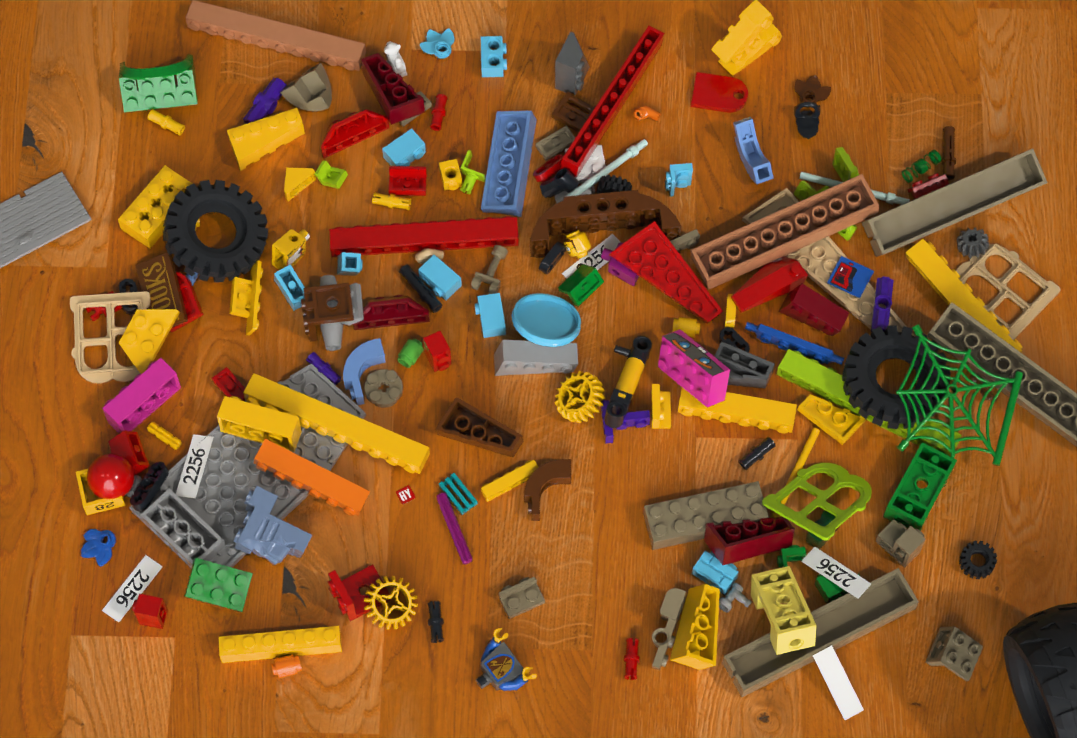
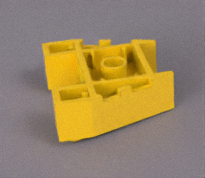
(747, 39)

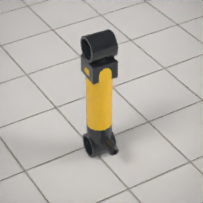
(628, 380)

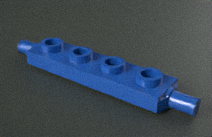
(785, 341)

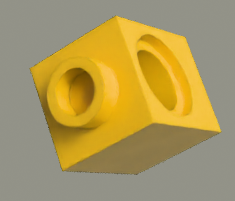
(450, 168)

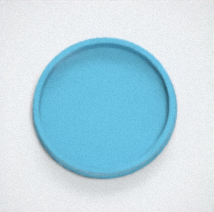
(546, 320)

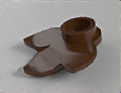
(811, 89)

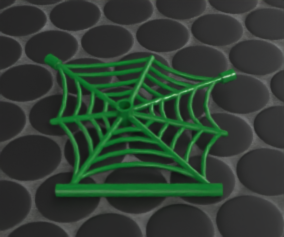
(968, 415)

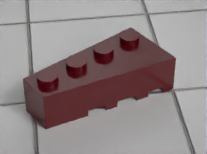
(393, 94)

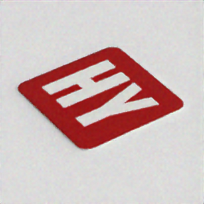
(405, 494)

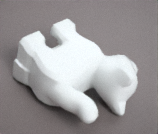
(395, 59)

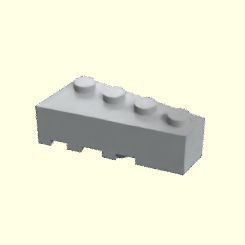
(526, 357)

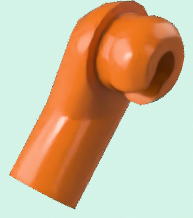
(646, 112)

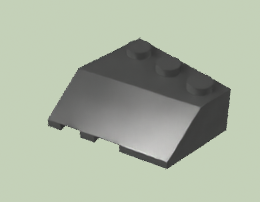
(570, 66)

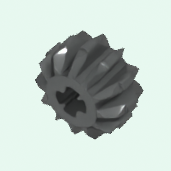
(972, 242)

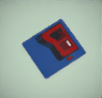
(850, 276)

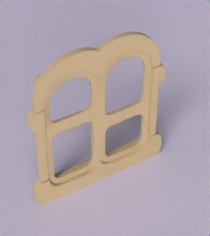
(976, 266)
(112, 368)

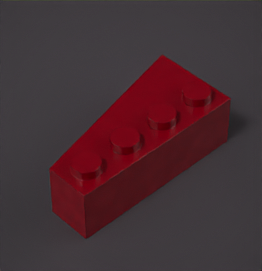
(748, 539)

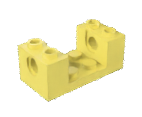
(791, 622)

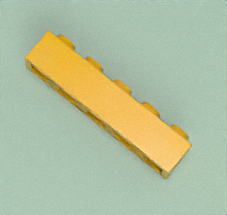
(508, 480)

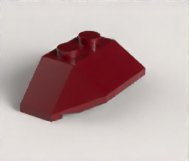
(392, 312)

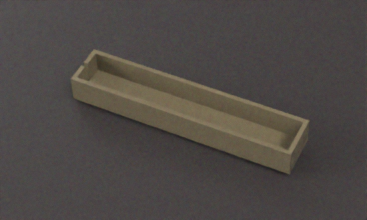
(954, 202)
(836, 625)

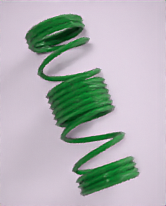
(921, 165)

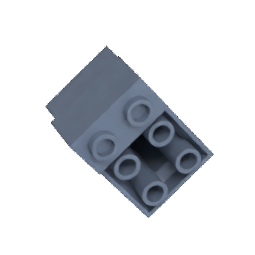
(267, 534)

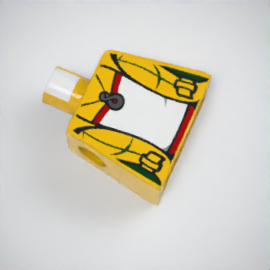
(289, 248)

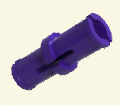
(323, 368)

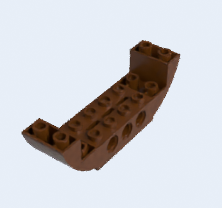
(601, 212)

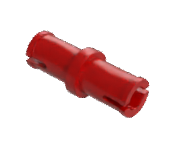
(438, 112)
(631, 658)

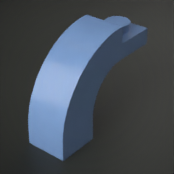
(754, 161)
(360, 359)

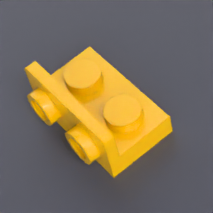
(660, 408)

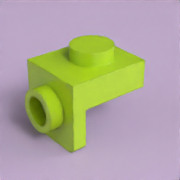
(330, 176)

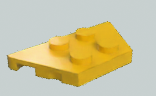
(146, 335)

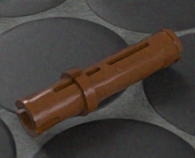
(948, 160)

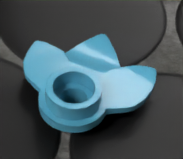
(437, 42)

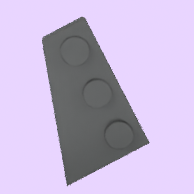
(744, 367)

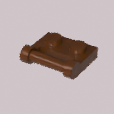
(570, 115)

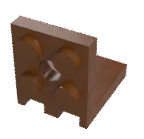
(318, 312)

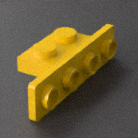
(246, 296)

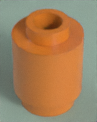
(286, 666)

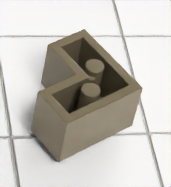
(901, 542)

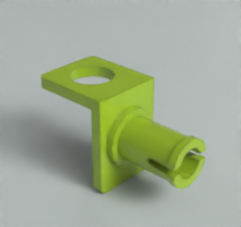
(471, 175)

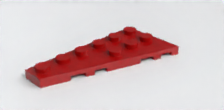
(661, 265)

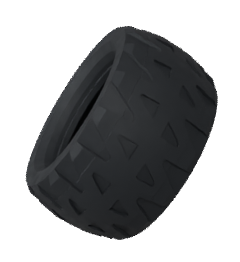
(1043, 671)

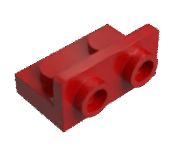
(935, 182)

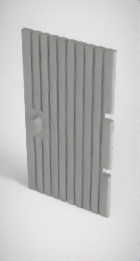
(39, 217)

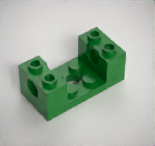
(909, 502)

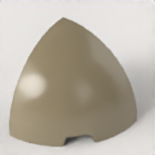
(310, 91)

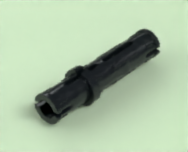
(425, 293)

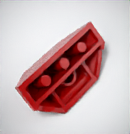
(352, 130)

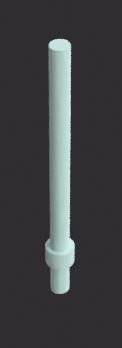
(630, 152)
(890, 198)

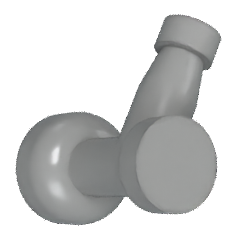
(736, 592)

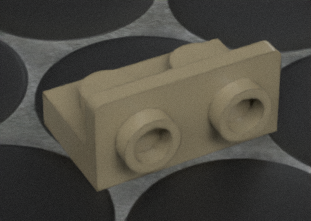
(521, 597)

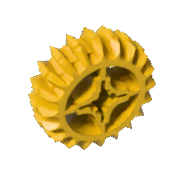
(588, 388)
(382, 599)

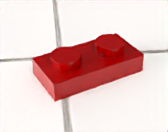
(229, 384)

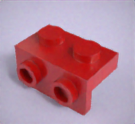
(407, 180)

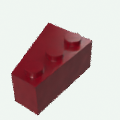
(814, 310)

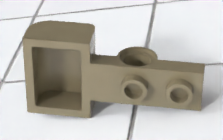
(670, 612)

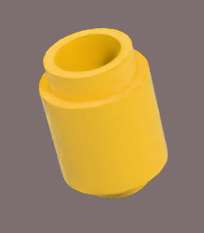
(687, 325)

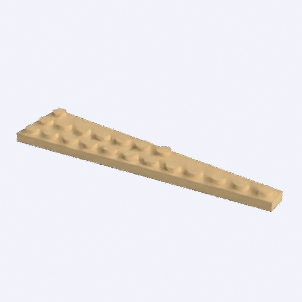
(819, 262)

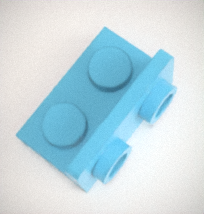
(678, 176)

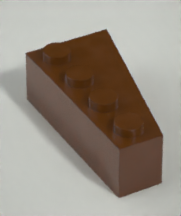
(478, 429)

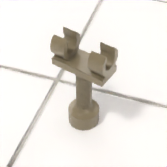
(499, 253)

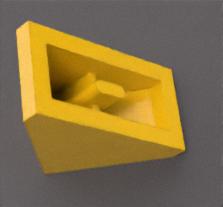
(297, 180)

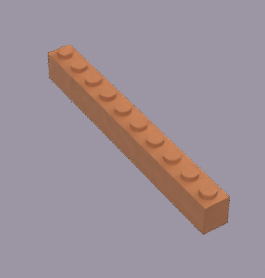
(275, 35)

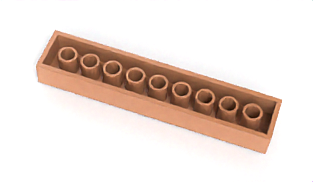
(785, 231)

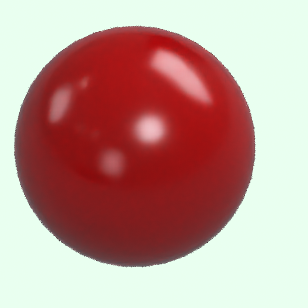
(110, 476)

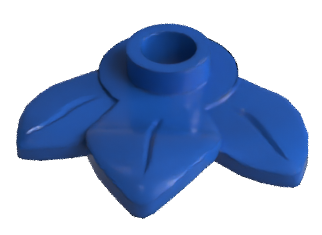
(96, 547)

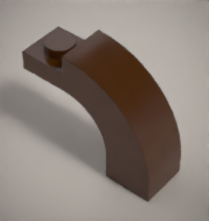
(546, 475)

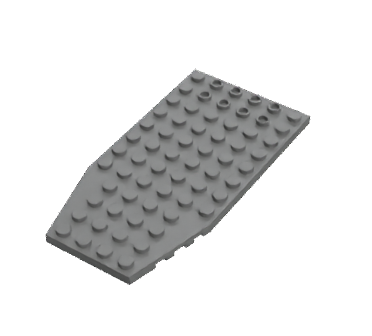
(210, 522)

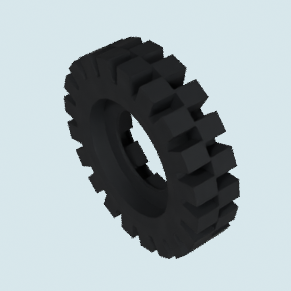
(207, 261)
(861, 380)

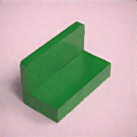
(581, 284)

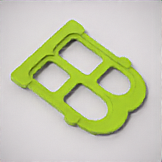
(841, 479)

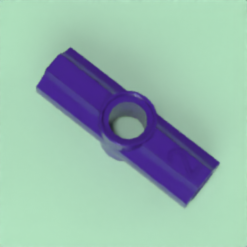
(265, 101)
(883, 295)

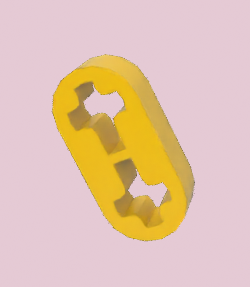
(730, 312)

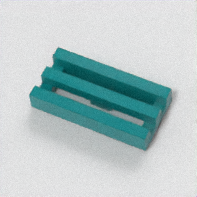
(448, 481)

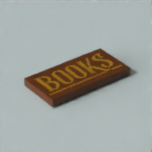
(161, 281)

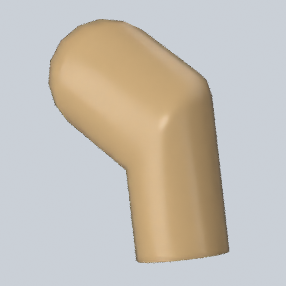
(426, 254)

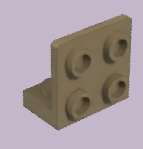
(955, 651)

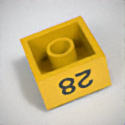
(92, 503)

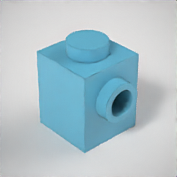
(349, 264)

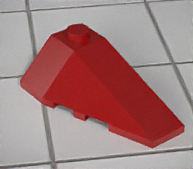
(769, 283)

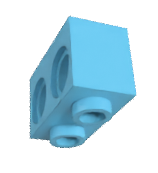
(491, 56)

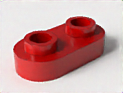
(545, 171)

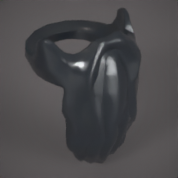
(807, 121)

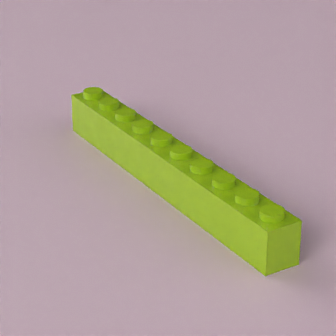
(829, 385)

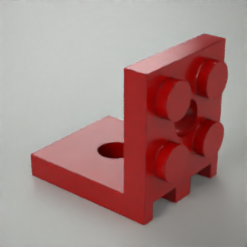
(347, 591)

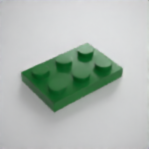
(218, 584)

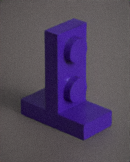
(638, 419)

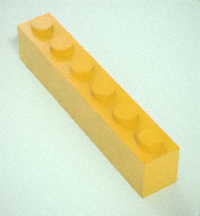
(742, 410)
(280, 644)

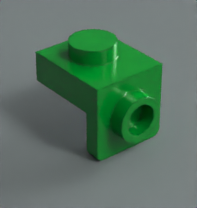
(790, 554)

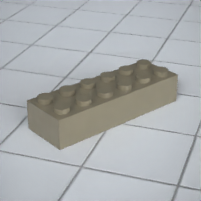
(686, 517)

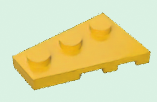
(834, 421)

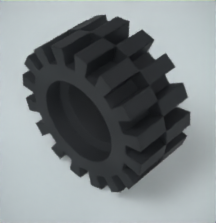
(613, 184)
(978, 548)

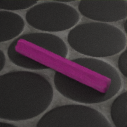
(454, 528)

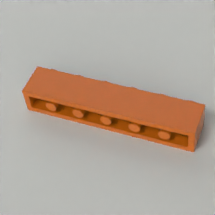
(311, 477)

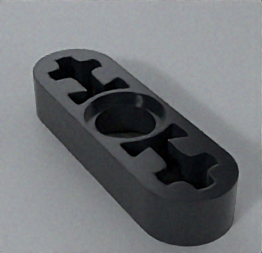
(143, 497)

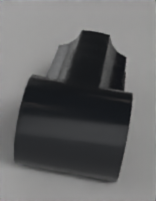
(563, 181)

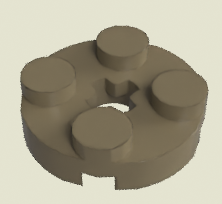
(387, 378)

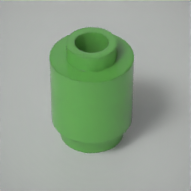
(410, 352)

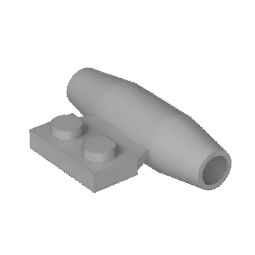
(333, 332)

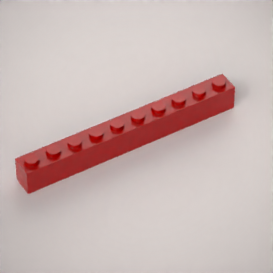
(612, 101)
(419, 236)

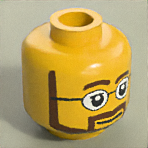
(577, 244)

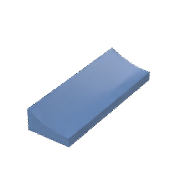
(509, 162)

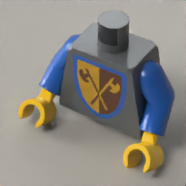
(502, 667)

